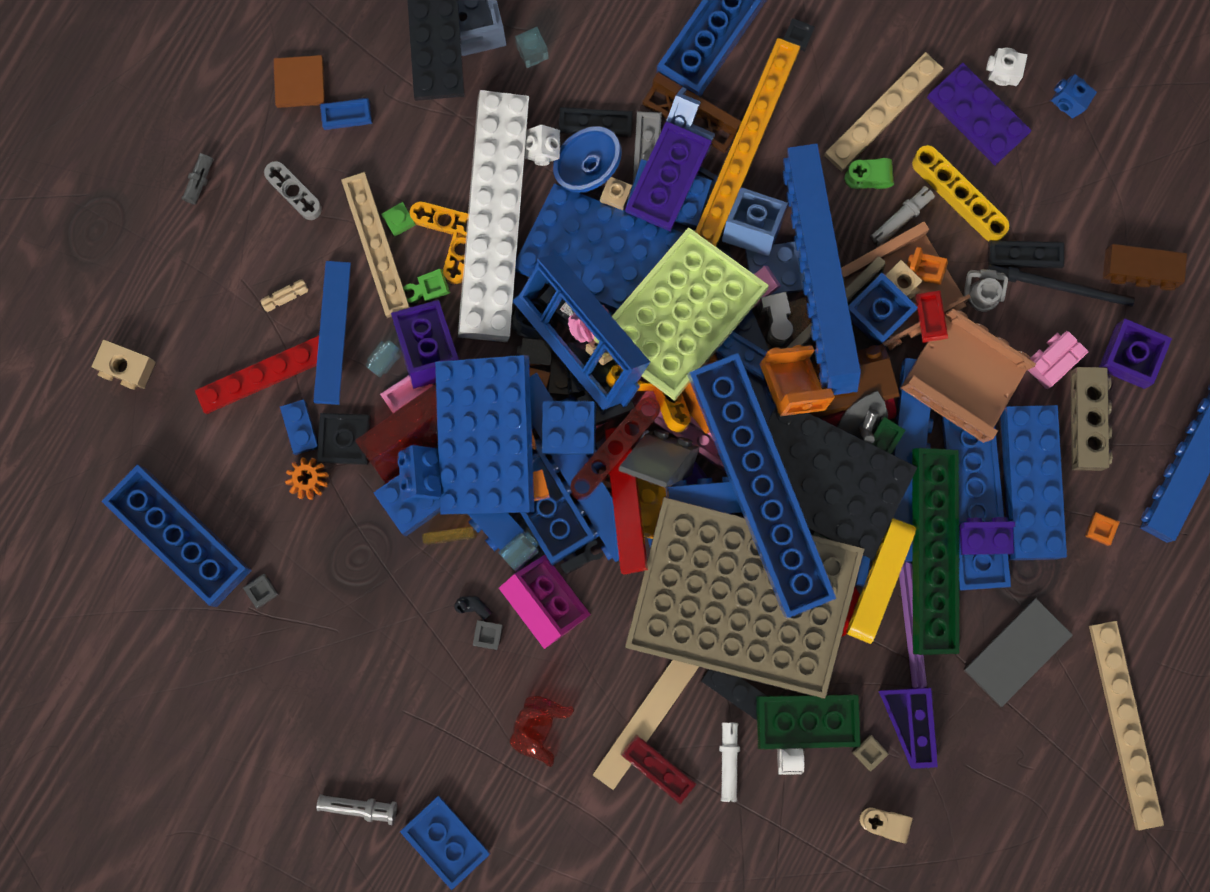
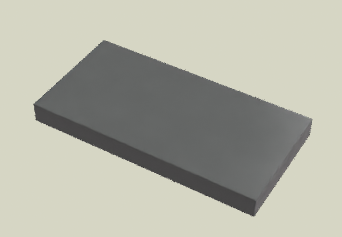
(1018, 652)

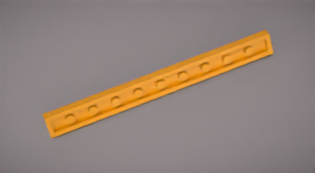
(747, 140)

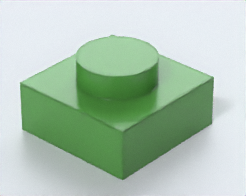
(398, 219)

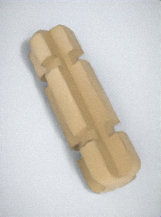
(284, 295)

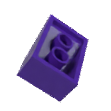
(423, 341)

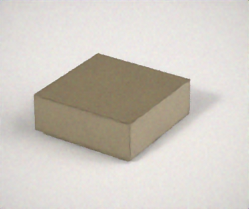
(870, 753)

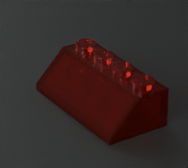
(406, 427)

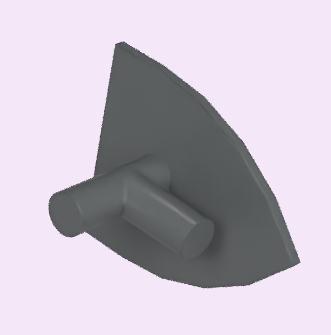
(864, 416)

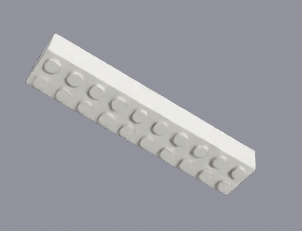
(493, 216)

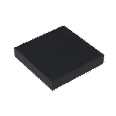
(338, 438)

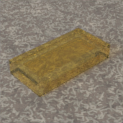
(449, 535)

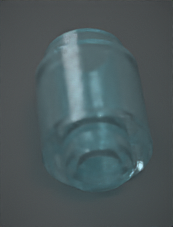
(383, 358)

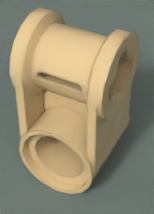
(890, 824)

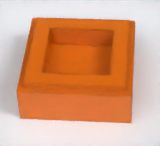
(1102, 529)

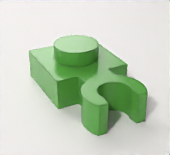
(430, 286)

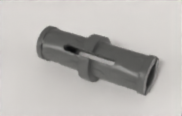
(197, 179)

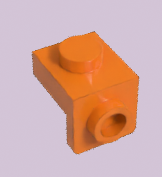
(927, 267)

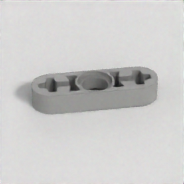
(285, 173)

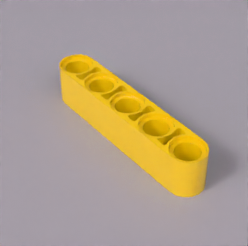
(957, 181)
(881, 581)

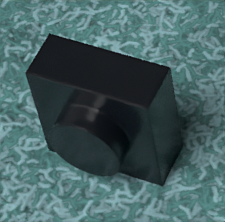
(799, 33)

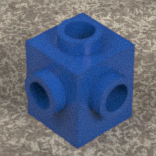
(1073, 95)

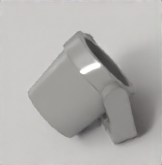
(987, 292)

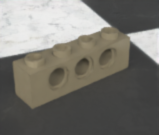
(1081, 430)

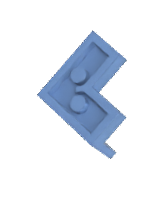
(683, 115)

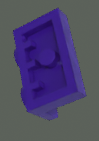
(986, 537)

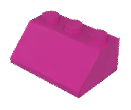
(544, 601)

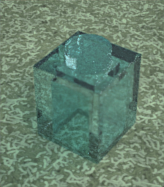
(531, 47)

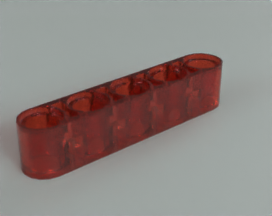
(618, 436)

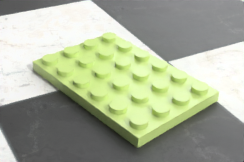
(687, 310)

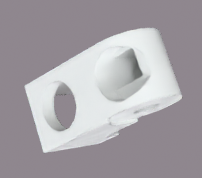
(790, 761)

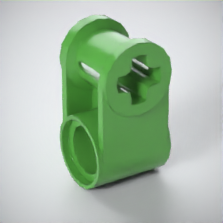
(873, 174)

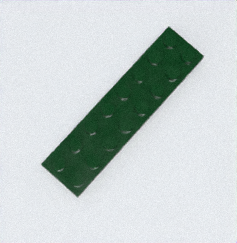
(935, 551)

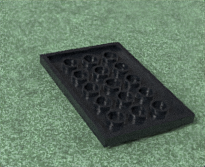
(840, 480)

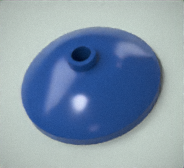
(587, 159)

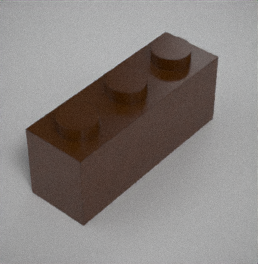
(1144, 266)

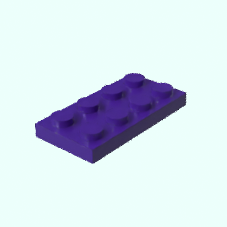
(979, 114)
(668, 176)

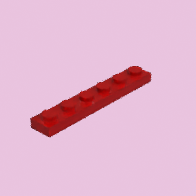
(258, 376)

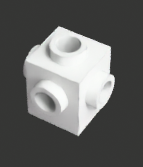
(1006, 67)
(542, 144)

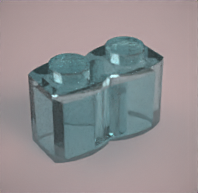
(519, 550)

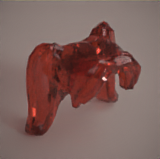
(534, 726)

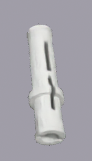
(729, 761)

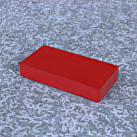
(931, 316)

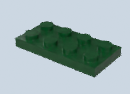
(808, 722)

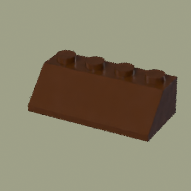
(874, 375)

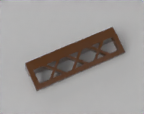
(706, 110)

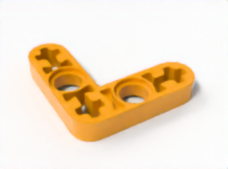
(459, 234)
(674, 414)

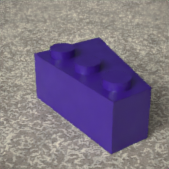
(914, 723)

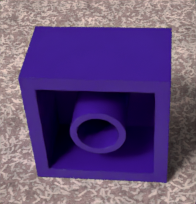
(1135, 353)

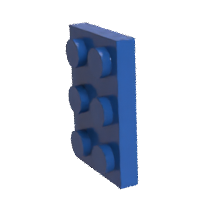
(694, 203)
(445, 842)

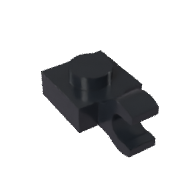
(576, 561)

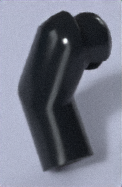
(472, 604)

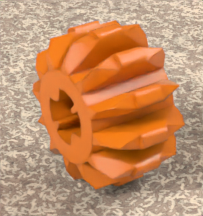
(313, 483)

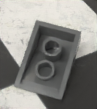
(661, 458)

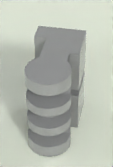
(776, 311)

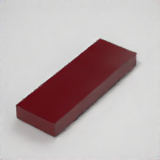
(658, 769)

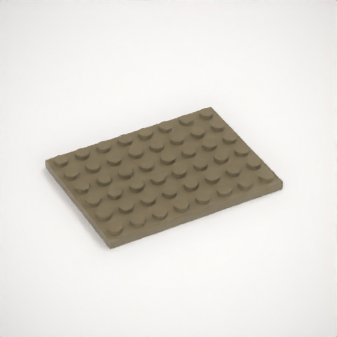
(716, 608)

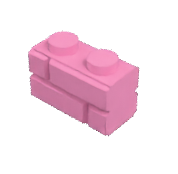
(1057, 359)

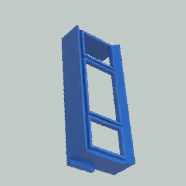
(596, 319)

